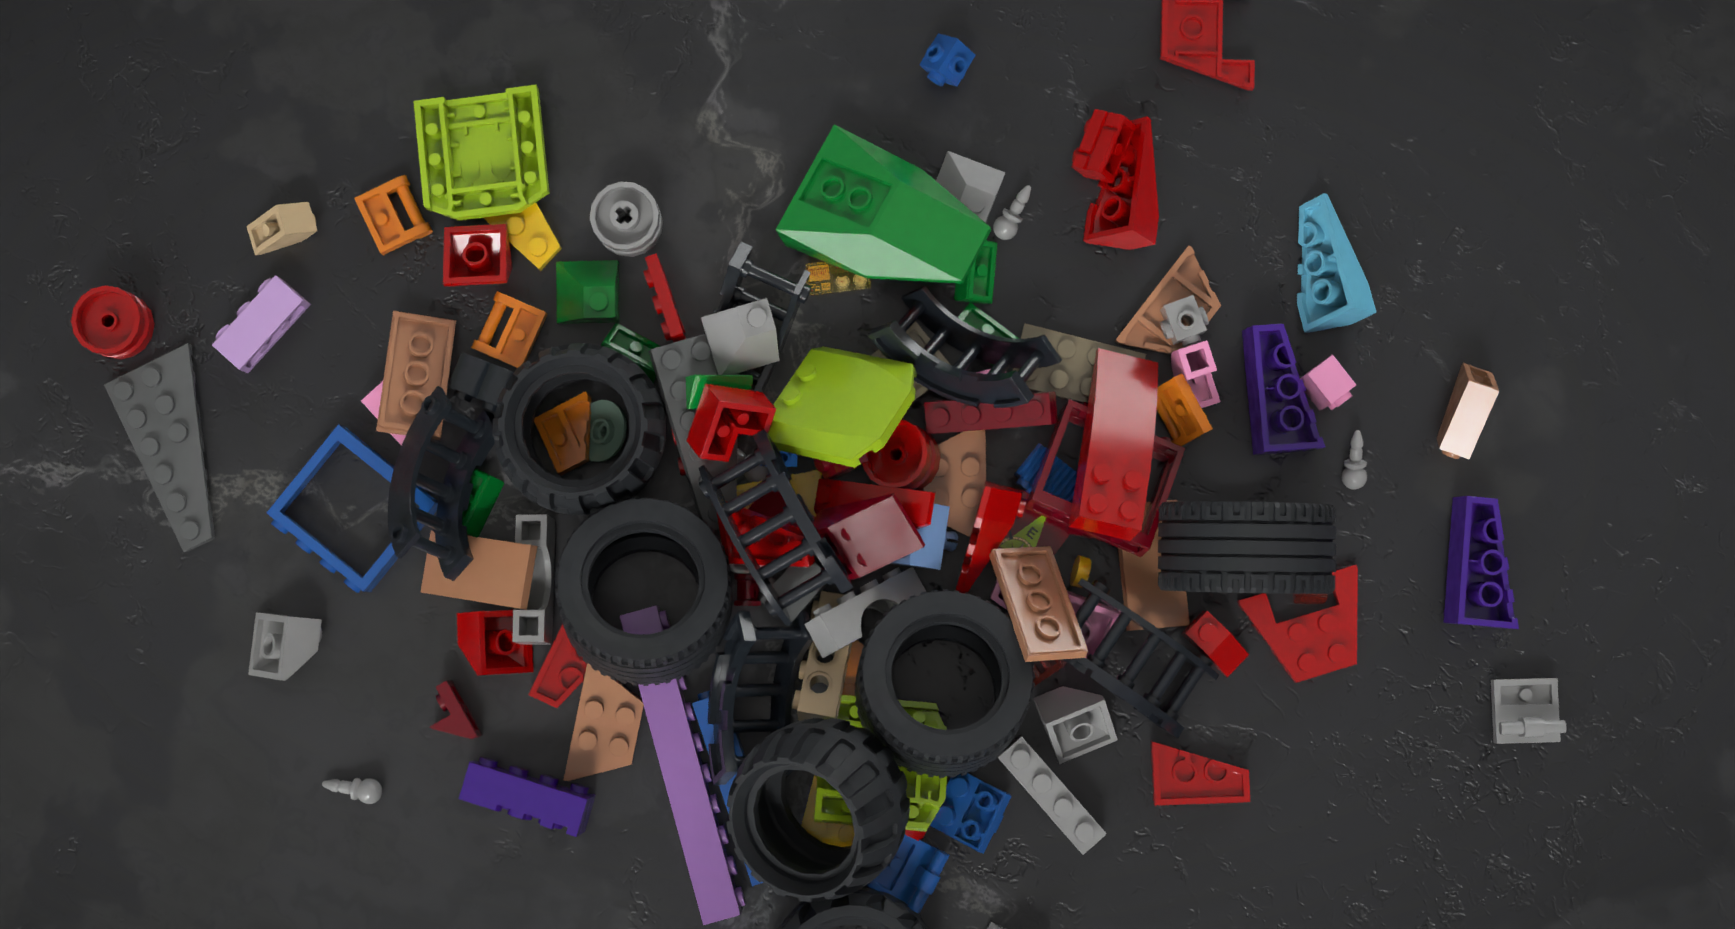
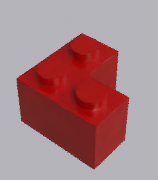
(725, 414)

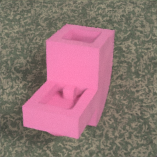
(1196, 365)

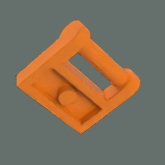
(384, 220)
(518, 334)
(1181, 411)

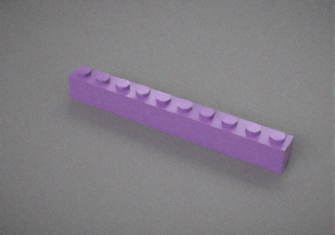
(687, 784)

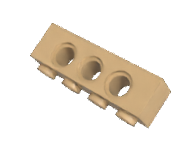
(812, 671)

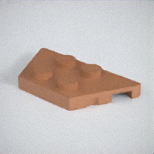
(1181, 281)
(961, 478)
(603, 727)

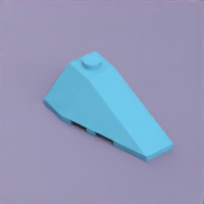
(1331, 278)

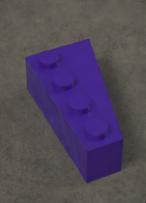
(1276, 395)
(1477, 566)
(527, 796)

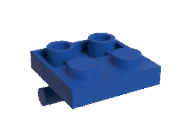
(971, 811)
(912, 873)

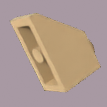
(282, 227)

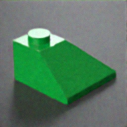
(587, 292)

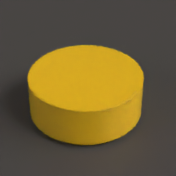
(1080, 569)

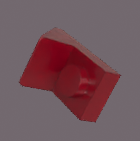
(461, 720)

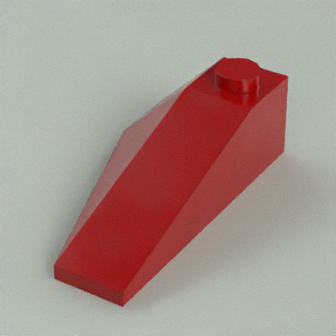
(1128, 209)
(836, 492)
(992, 523)

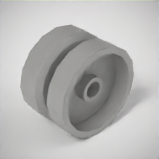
(613, 206)

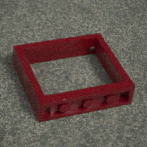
(1060, 509)

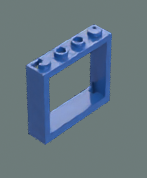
(310, 543)

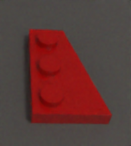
(768, 547)
(560, 672)
(1195, 779)

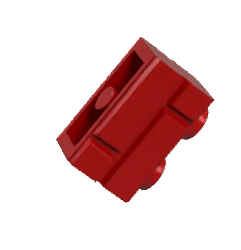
(1103, 146)

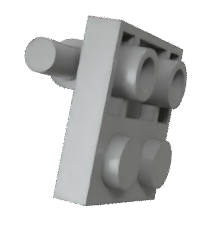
(1526, 711)

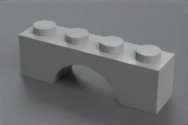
(536, 623)
(842, 624)
(1051, 795)

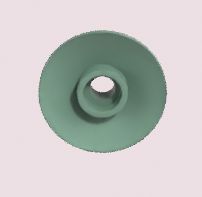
(606, 430)

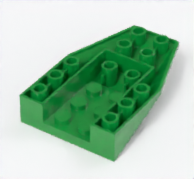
(880, 216)

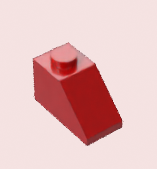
(1215, 642)

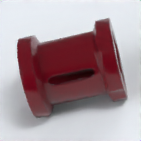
(746, 591)

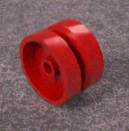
(112, 322)
(916, 466)

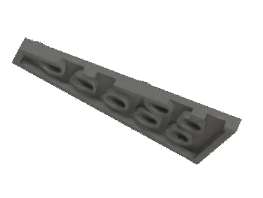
(672, 366)
(166, 431)

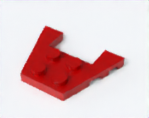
(1193, 41)
(1314, 641)

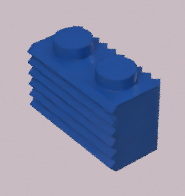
(1060, 479)

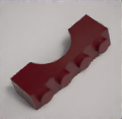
(953, 416)

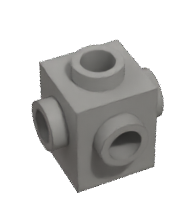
(1186, 310)

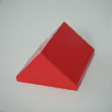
(476, 255)

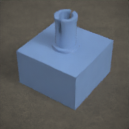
(935, 538)

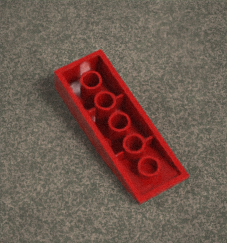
(1116, 446)

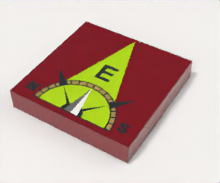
(1035, 531)

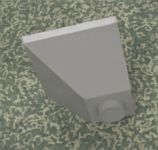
(971, 183)
(742, 337)
(282, 644)
(1075, 721)

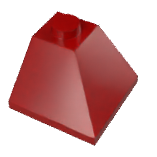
(488, 643)

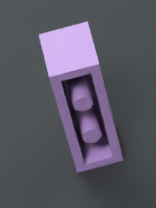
(260, 324)

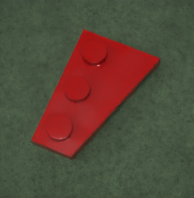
(664, 300)

